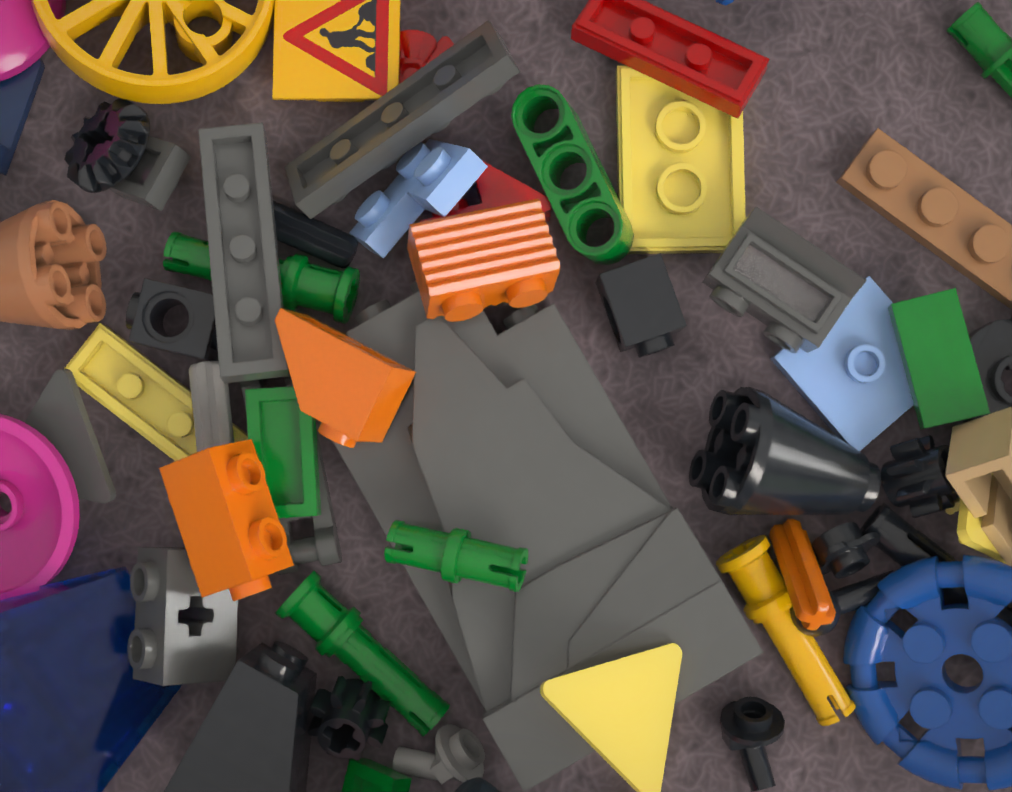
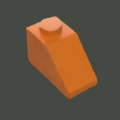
(341, 380)

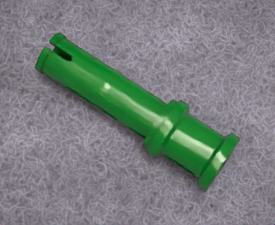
(301, 281)
(341, 633)

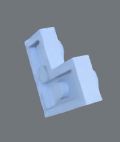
(429, 179)

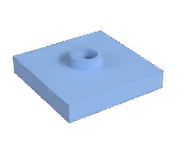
(855, 373)

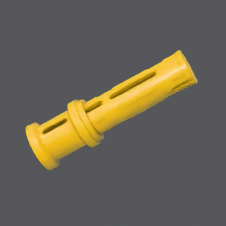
(770, 604)

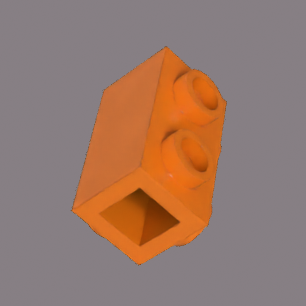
(227, 519)

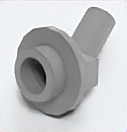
(456, 757)

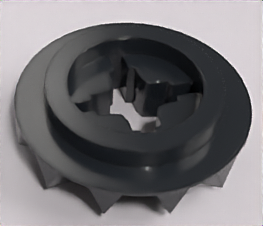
(99, 161)

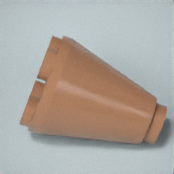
(51, 268)

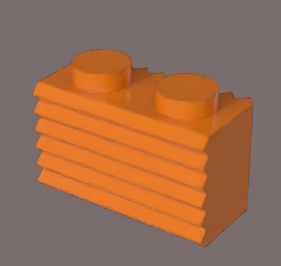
(483, 260)

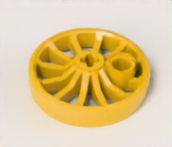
(215, 52)

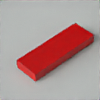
(672, 51)

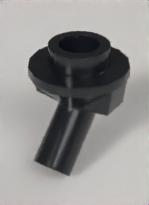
(751, 734)

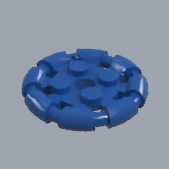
(921, 675)

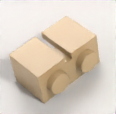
(974, 454)

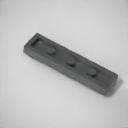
(400, 120)
(242, 251)

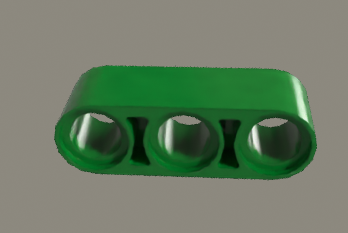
(552, 154)

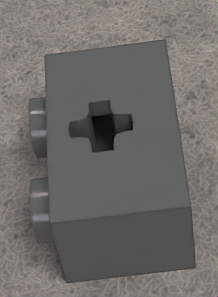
(175, 648)

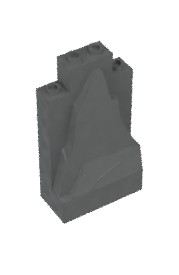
(533, 456)

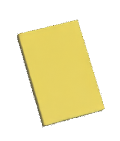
(677, 168)

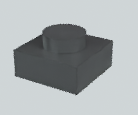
(154, 175)

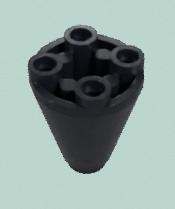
(778, 462)

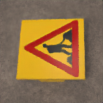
(335, 49)

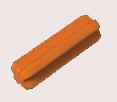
(802, 575)

